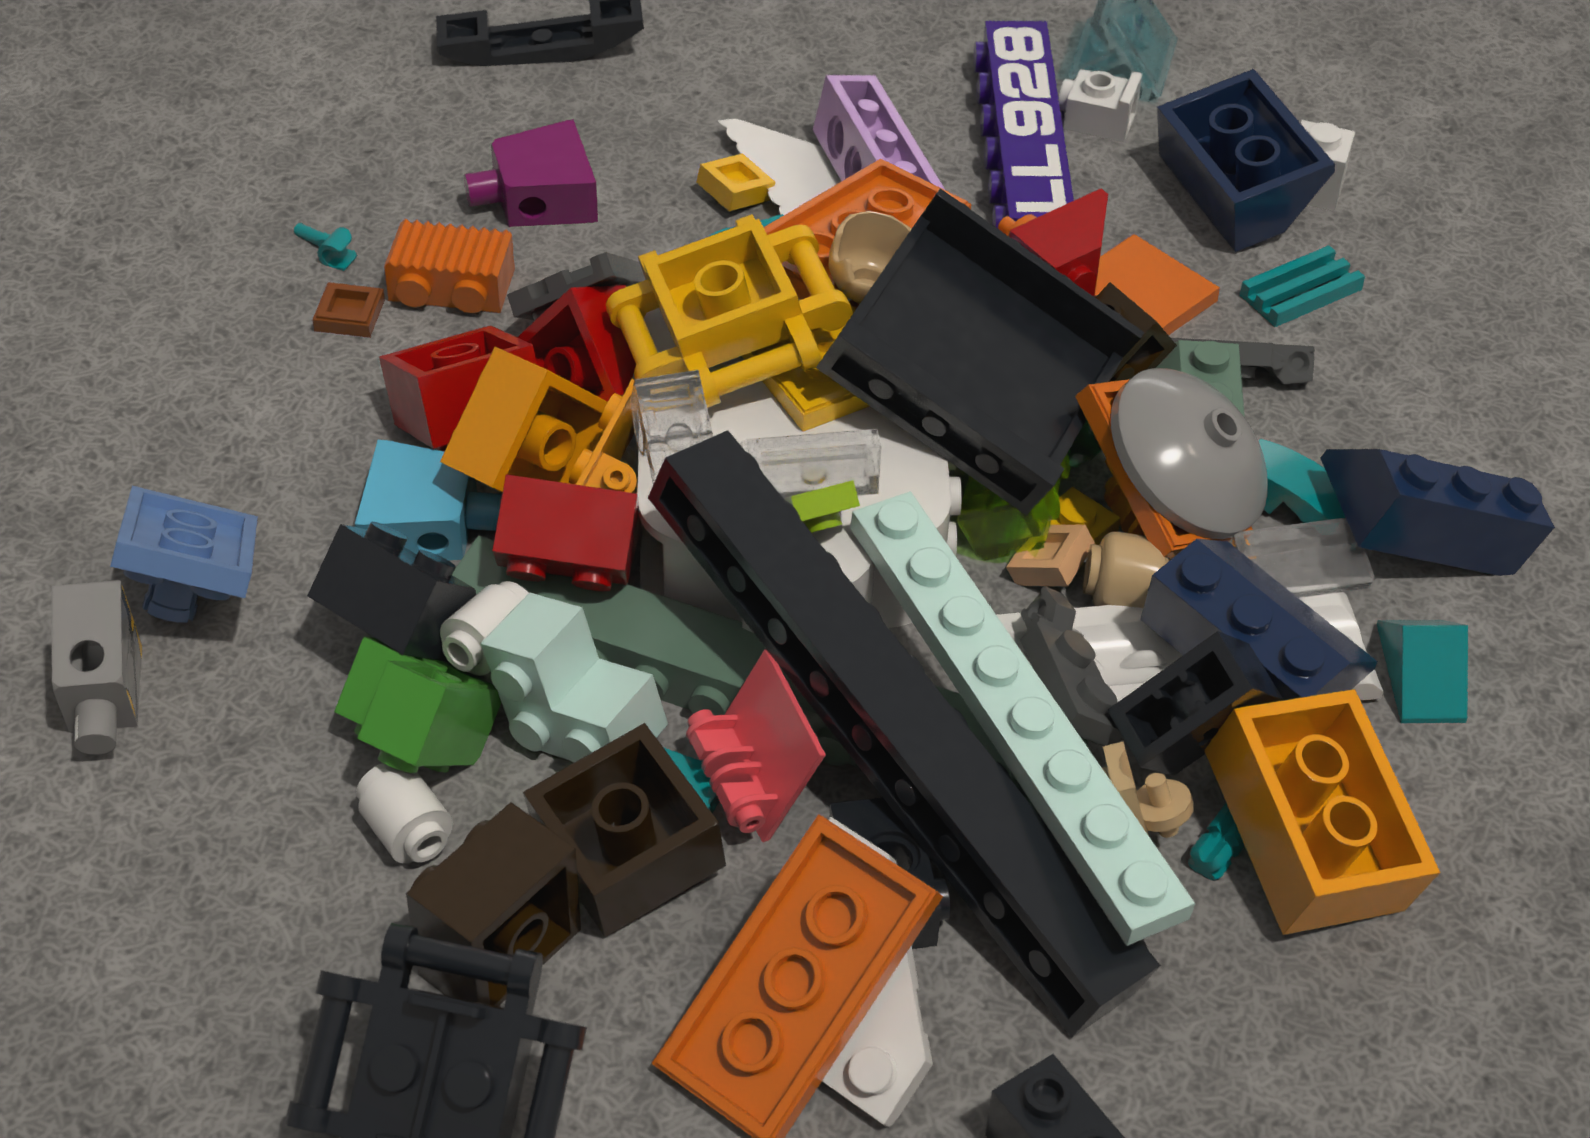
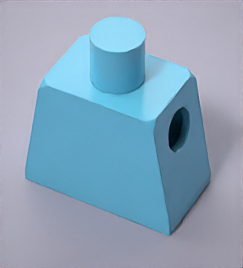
(425, 500)

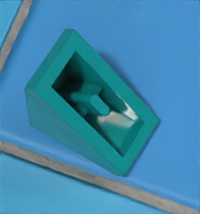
(1427, 669)

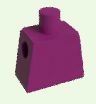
(538, 178)

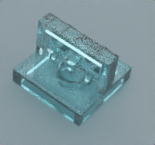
(1126, 39)

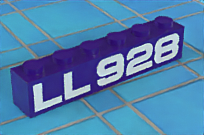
(1023, 119)

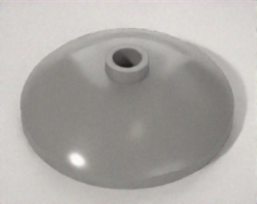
(1189, 452)

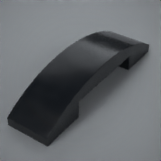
(471, 40)

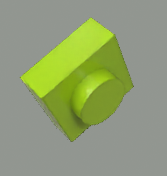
(821, 507)

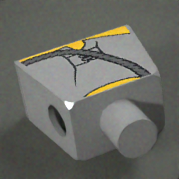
(95, 683)

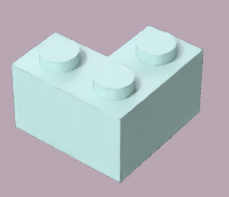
(558, 687)

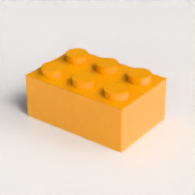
(1320, 811)

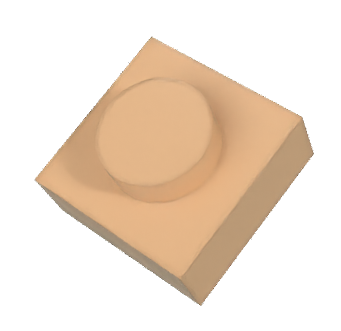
(1056, 562)

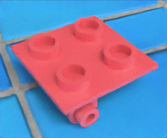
(757, 751)

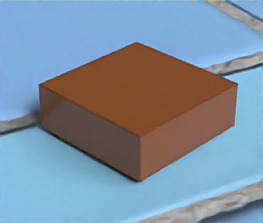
(348, 309)

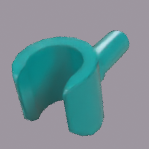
(332, 247)

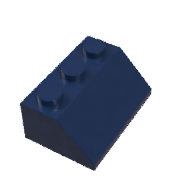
(1242, 157)
(1437, 510)
(1222, 590)

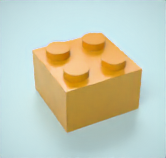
(523, 424)

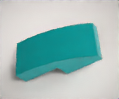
(1298, 484)

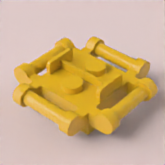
(727, 301)

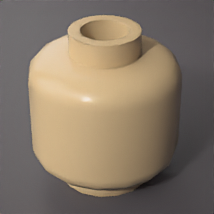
(1121, 569)

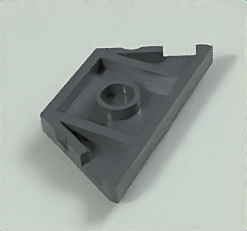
(604, 270)

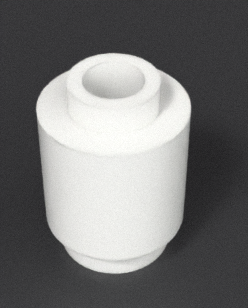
(474, 622)
(403, 814)

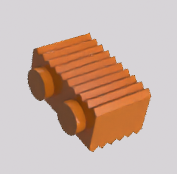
(450, 266)

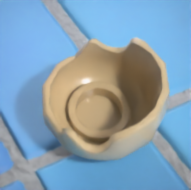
(862, 250)

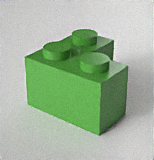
(417, 709)

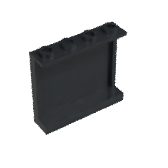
(979, 351)

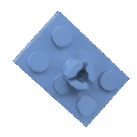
(184, 552)

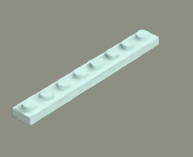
(1023, 721)

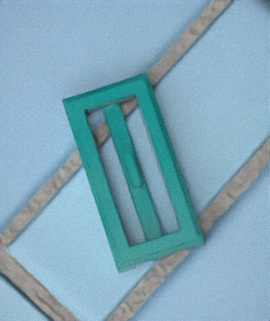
(1296, 280)

